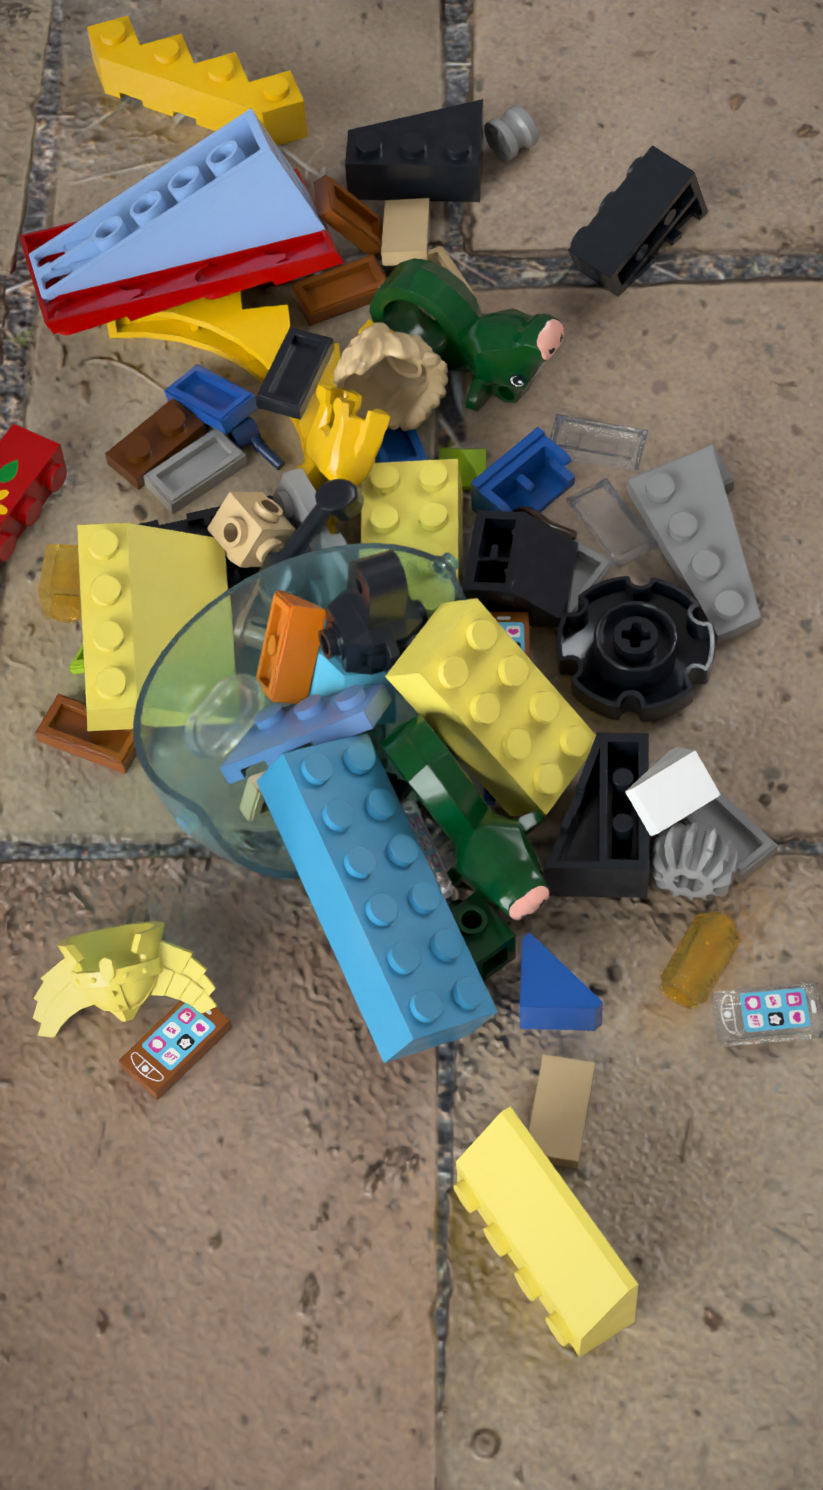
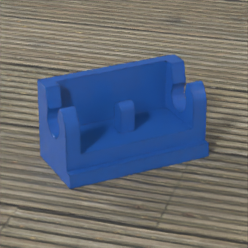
(526, 475)

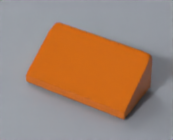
(290, 648)

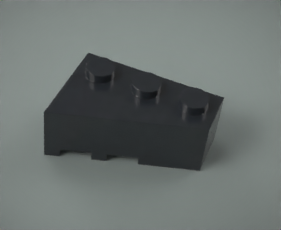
(419, 156)
(637, 220)
(602, 837)

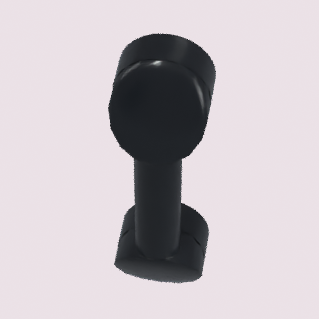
(334, 498)

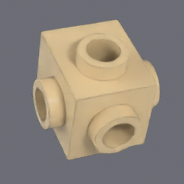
(250, 528)

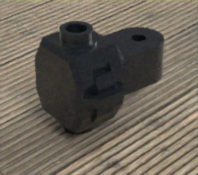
(373, 617)

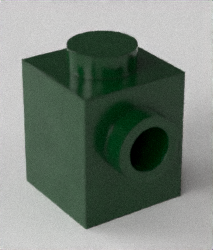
(484, 933)

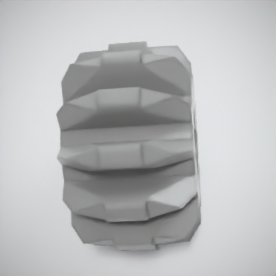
(693, 861)

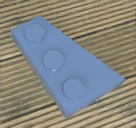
(310, 721)

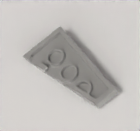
(696, 532)

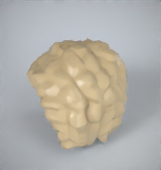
(393, 375)

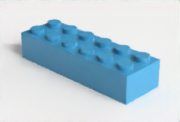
(376, 896)

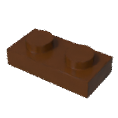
(155, 442)

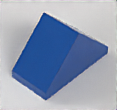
(552, 994)

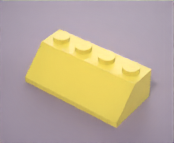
(546, 1235)

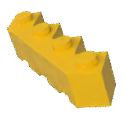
(208, 90)

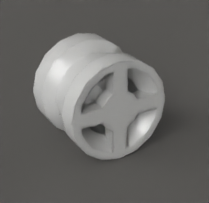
(511, 133)

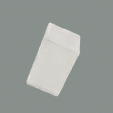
(672, 789)

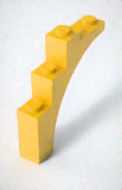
(234, 333)

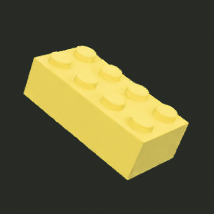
(415, 507)
(493, 707)

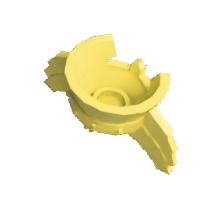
(119, 973)

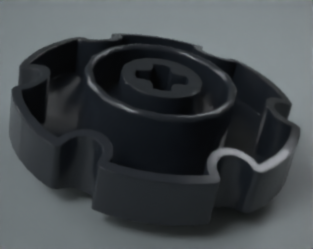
(635, 648)

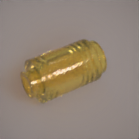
(700, 959)

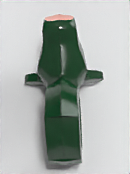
(498, 348)
(487, 848)

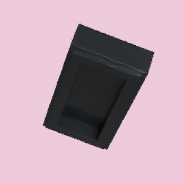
(295, 373)

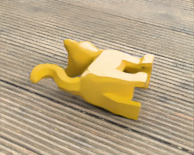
(340, 441)

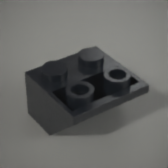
(520, 566)

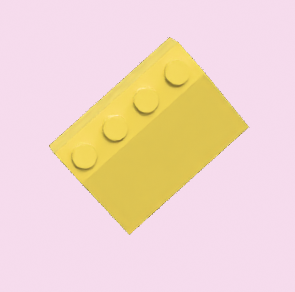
(134, 599)

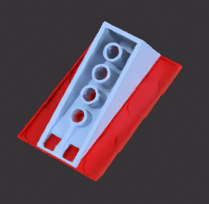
(189, 231)

